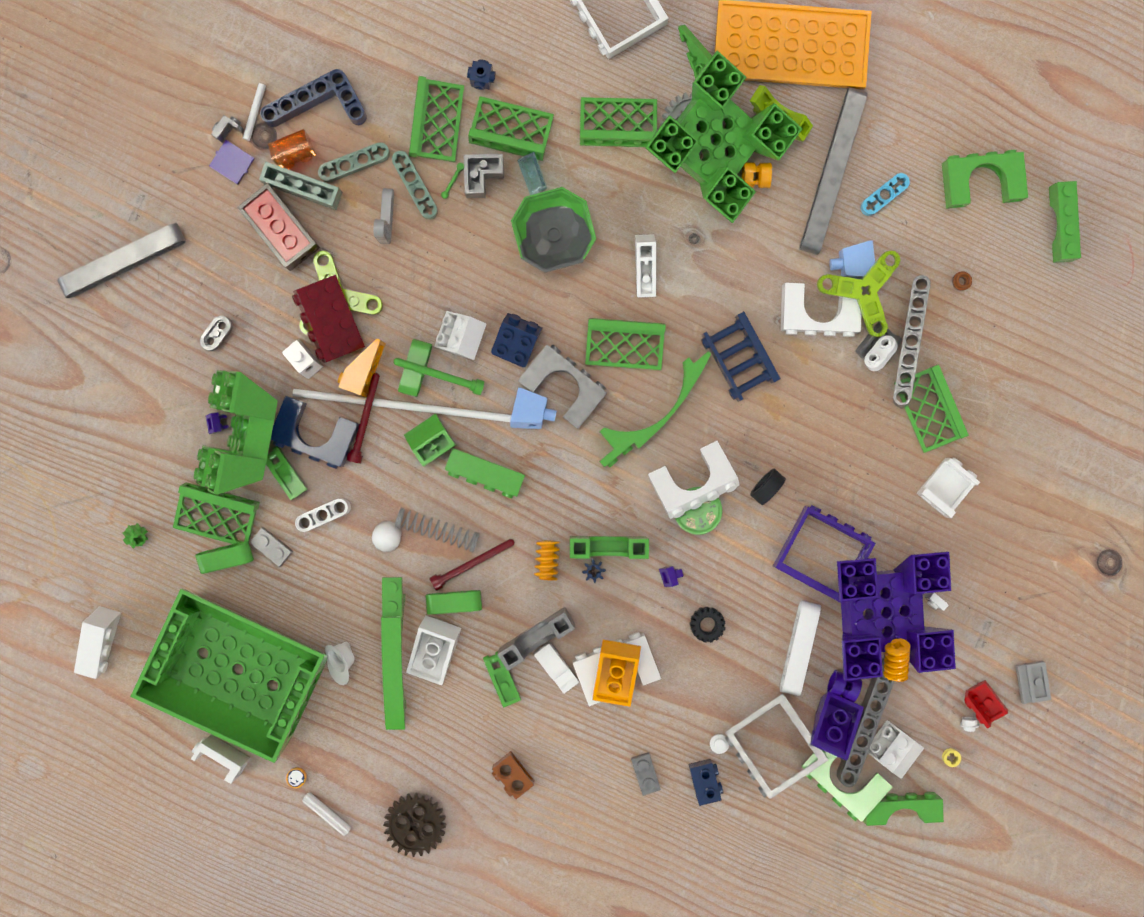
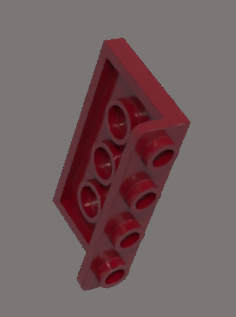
(328, 319)

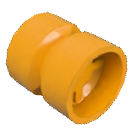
(763, 174)

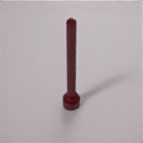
(355, 454)
(439, 580)

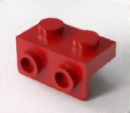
(985, 703)

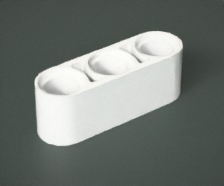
(316, 521)

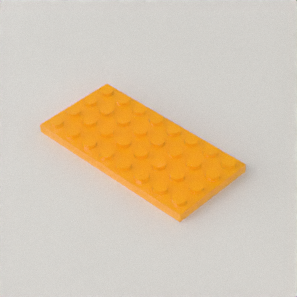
(795, 43)

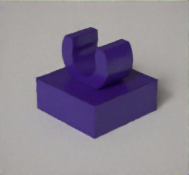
(213, 423)
(669, 576)

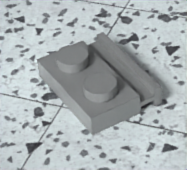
(1033, 682)

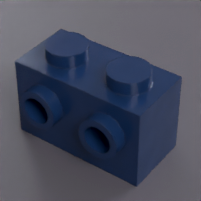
(705, 782)

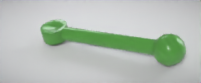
(460, 167)

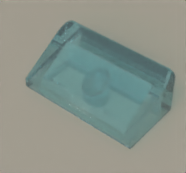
(532, 174)

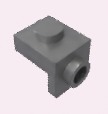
(224, 126)

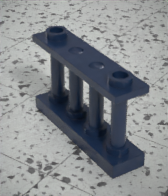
(750, 340)

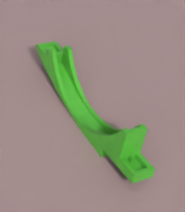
(622, 441)
(391, 637)

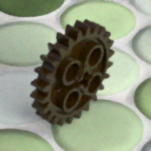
(399, 831)

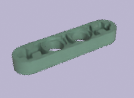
(353, 159)
(414, 185)

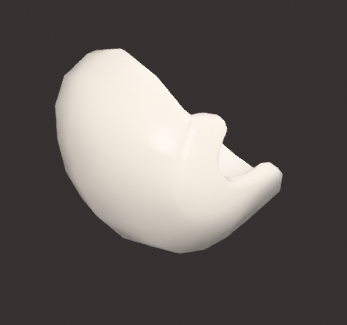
(386, 536)

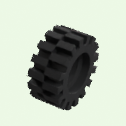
(718, 628)

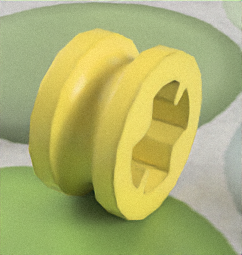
(956, 762)

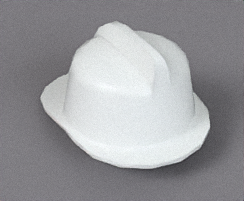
(339, 661)

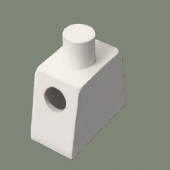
(302, 358)

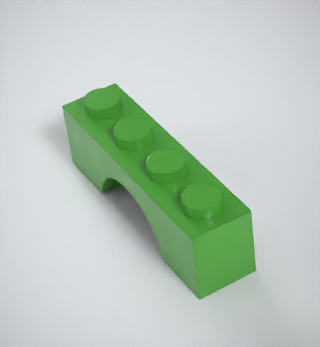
(1064, 201)
(928, 807)

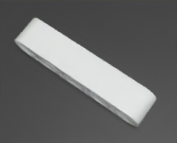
(800, 648)

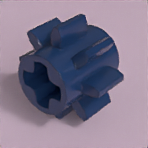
(598, 574)

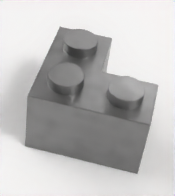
(477, 169)

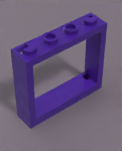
(831, 521)

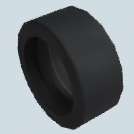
(767, 486)

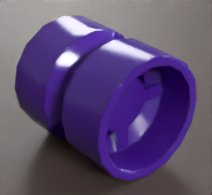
(848, 689)

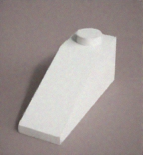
(645, 265)

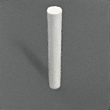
(254, 112)

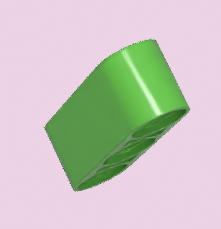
(412, 380)
(224, 557)
(453, 602)

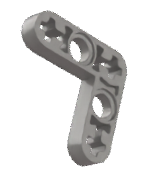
(383, 226)

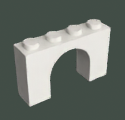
(795, 318)
(678, 501)
(587, 665)

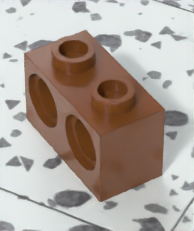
(517, 772)

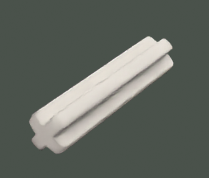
(327, 814)

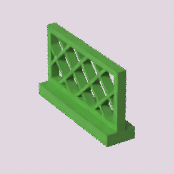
(419, 119)
(617, 137)
(504, 142)
(625, 327)
(947, 402)
(225, 500)

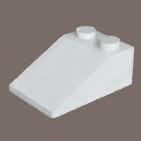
(433, 650)

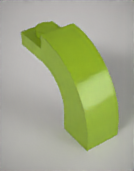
(763, 98)

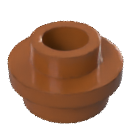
(967, 280)

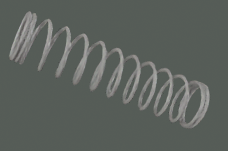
(474, 538)

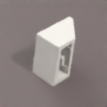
(460, 335)
(894, 749)

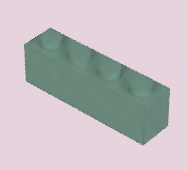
(301, 185)

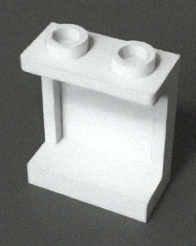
(948, 486)
(223, 754)

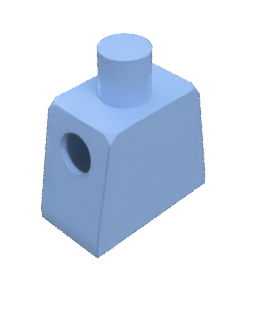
(854, 260)
(530, 410)

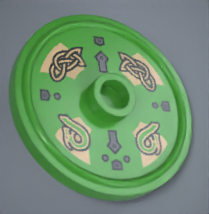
(702, 519)

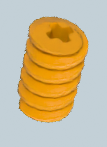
(547, 560)
(897, 660)

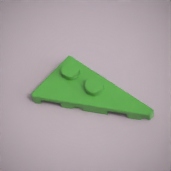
(698, 54)

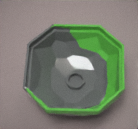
(553, 229)

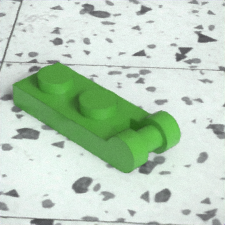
(285, 474)
(502, 681)

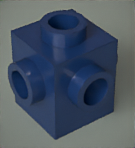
(484, 80)

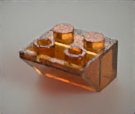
(292, 149)

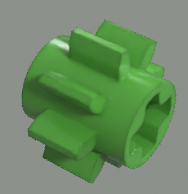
(135, 535)

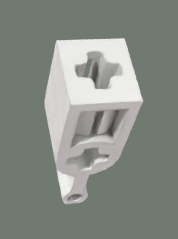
(556, 667)

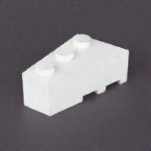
(96, 642)

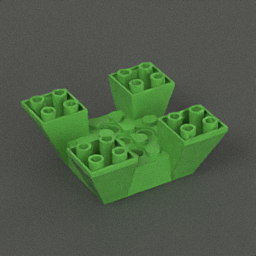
(679, 142)
(250, 439)

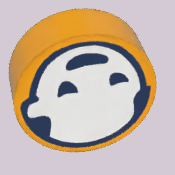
(296, 777)

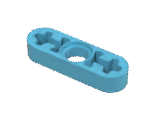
(898, 190)

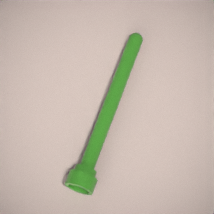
(475, 386)

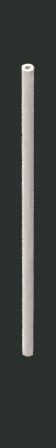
(403, 405)

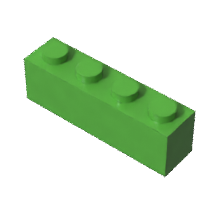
(484, 472)

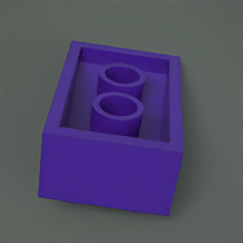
(836, 725)

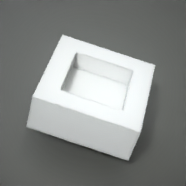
(935, 601)

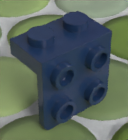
(516, 339)

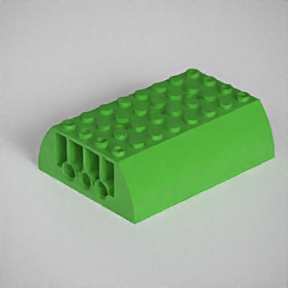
(212, 693)

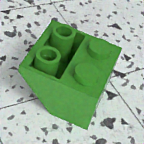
(429, 440)

